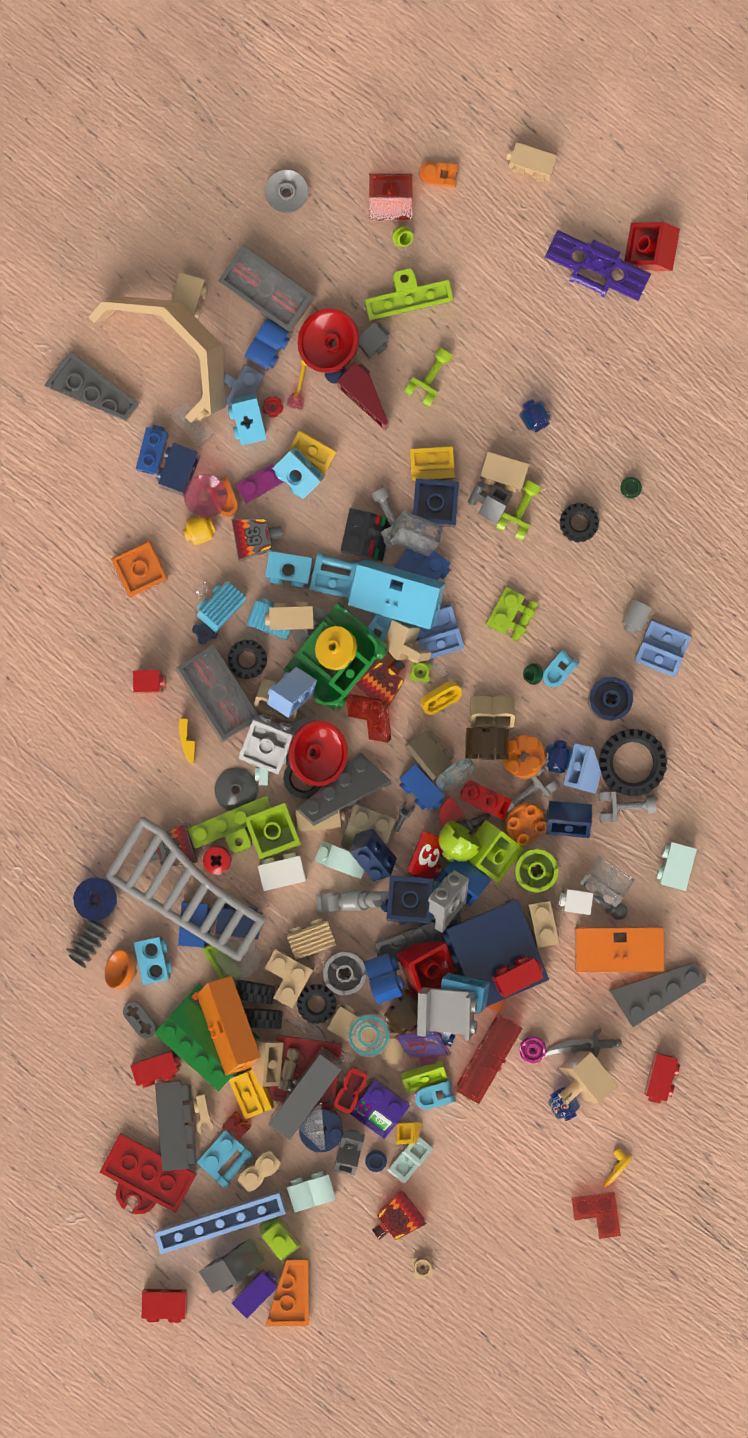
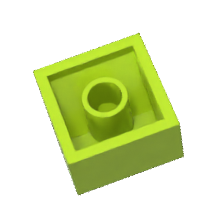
(272, 831)
(497, 852)

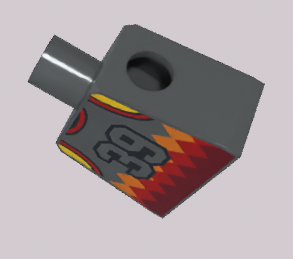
(254, 537)
(182, 839)

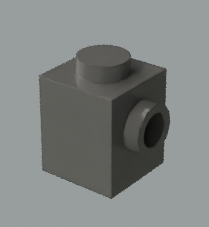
(373, 340)

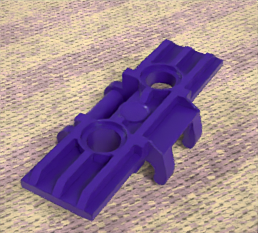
(601, 260)

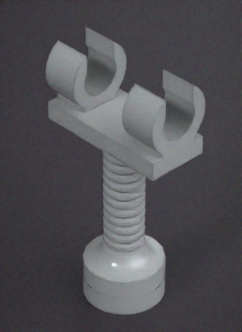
(381, 496)
(536, 785)
(648, 805)

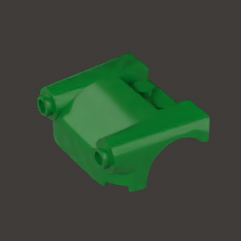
(335, 684)

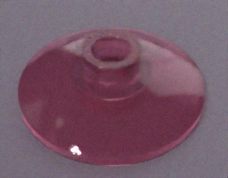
(216, 496)

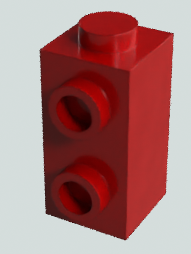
(485, 799)
(518, 976)
(156, 1067)
(660, 1078)

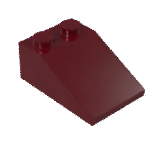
(360, 389)

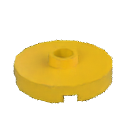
(342, 654)

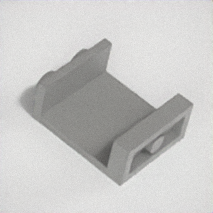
(446, 1012)

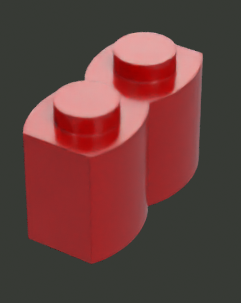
(348, 1094)

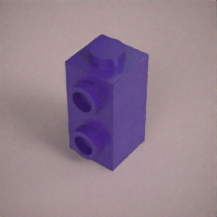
(255, 1293)

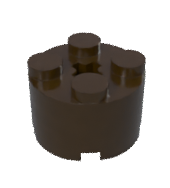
(487, 743)
(405, 1014)

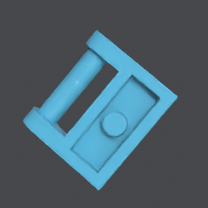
(330, 582)
(218, 1155)

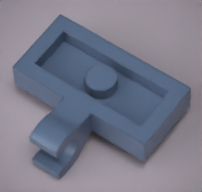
(245, 384)

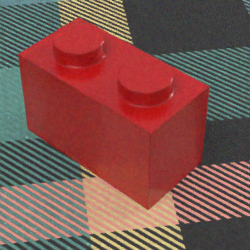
(148, 681)
(164, 1304)

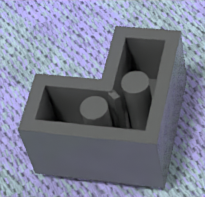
(232, 1267)

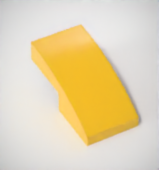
(189, 747)

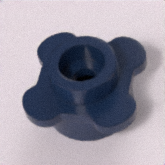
(203, 638)

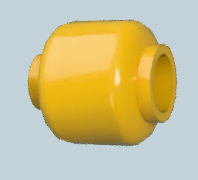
(199, 530)

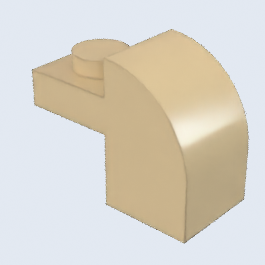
(401, 642)

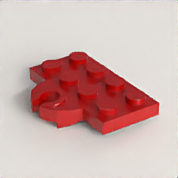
(141, 1175)

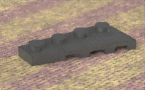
(88, 386)
(356, 781)
(420, 934)
(650, 995)

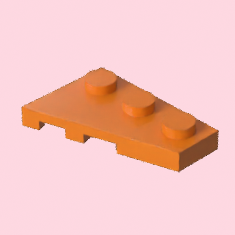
(292, 1296)

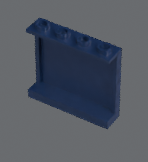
(491, 942)

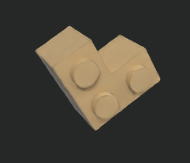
(293, 973)

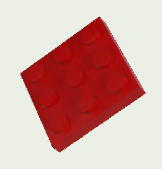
(308, 1049)

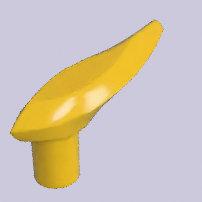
(624, 1161)

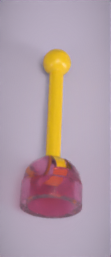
(296, 399)

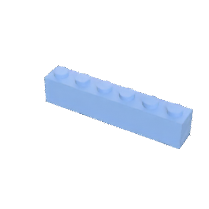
(220, 1221)

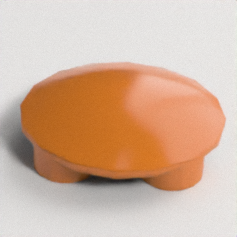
(525, 823)

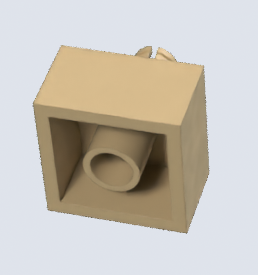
(586, 1078)

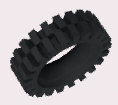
(658, 756)

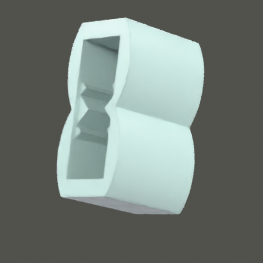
(311, 1191)

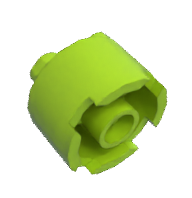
(542, 881)

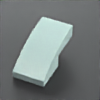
(409, 1160)

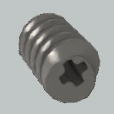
(87, 942)

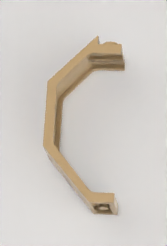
(193, 333)

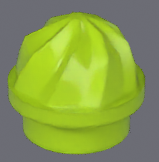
(402, 236)

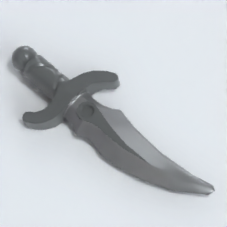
(585, 1044)

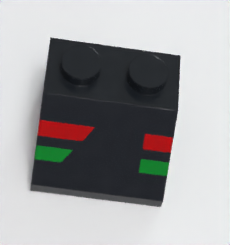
(363, 534)

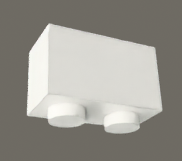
(281, 872)
(576, 901)

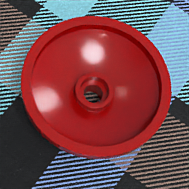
(317, 337)
(328, 753)

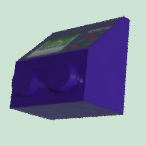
(380, 1108)

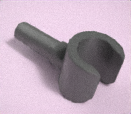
(403, 815)

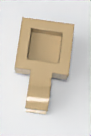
(201, 1107)

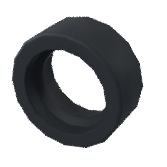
(294, 791)

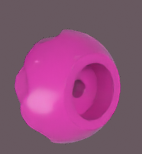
(526, 1053)

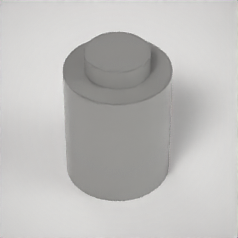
(636, 617)

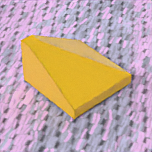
(408, 1132)

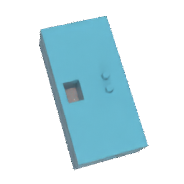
(396, 594)

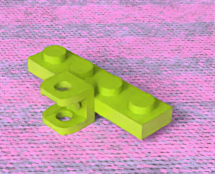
(408, 296)
(228, 825)

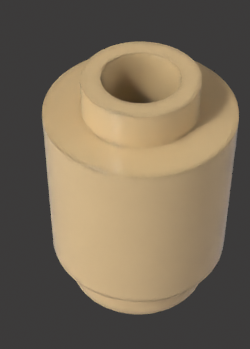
(394, 1051)

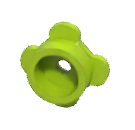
(424, 677)

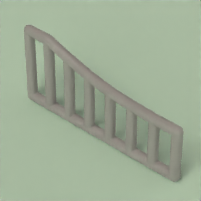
(190, 869)

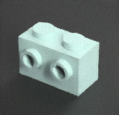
(676, 866)

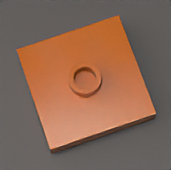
(139, 569)

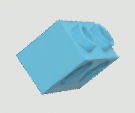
(146, 961)

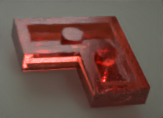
(376, 714)
(601, 1207)

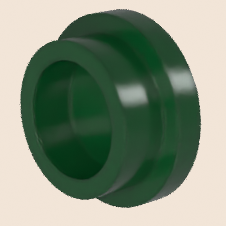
(631, 487)
(533, 674)

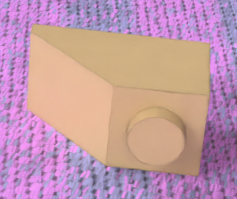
(268, 1067)

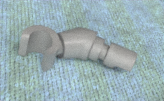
(349, 901)

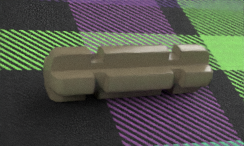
(289, 1068)

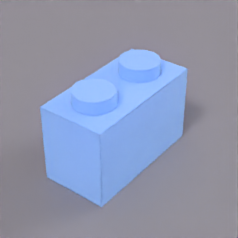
(291, 691)

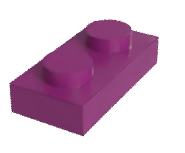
(258, 484)

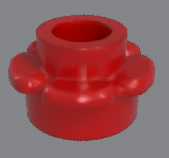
(272, 401)

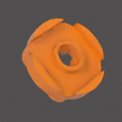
(533, 763)

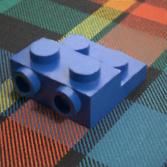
(432, 567)

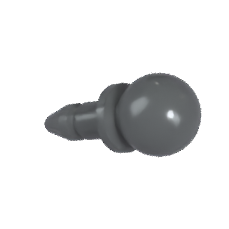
(474, 822)
(618, 912)

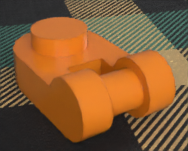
(431, 172)
(231, 505)

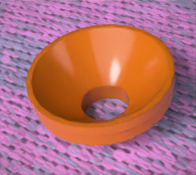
(120, 969)

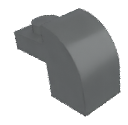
(349, 1152)

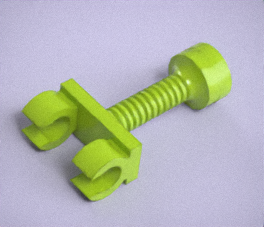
(442, 357)
(530, 490)

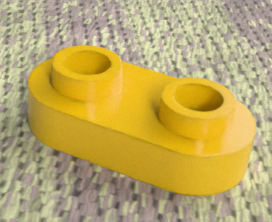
(441, 697)

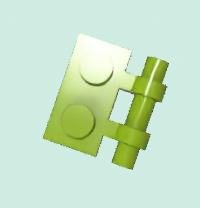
(505, 611)

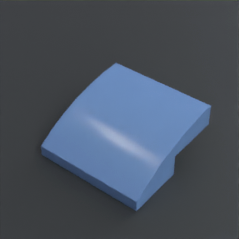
(443, 636)
(663, 648)

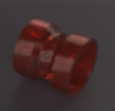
(236, 1126)

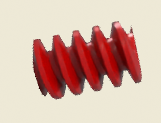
(225, 860)

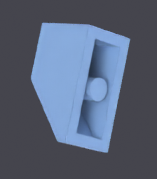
(583, 769)

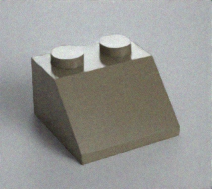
(429, 755)
(366, 819)

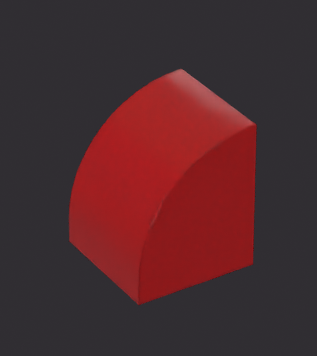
(449, 812)

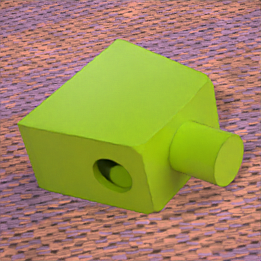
(279, 1237)

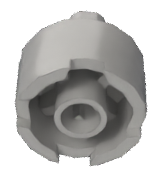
(344, 985)

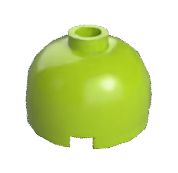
(458, 843)

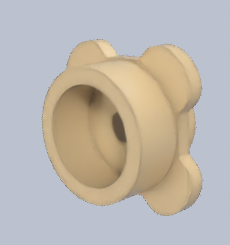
(427, 1271)

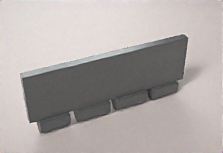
(172, 1129)

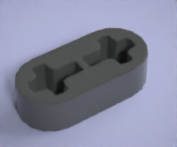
(134, 1022)

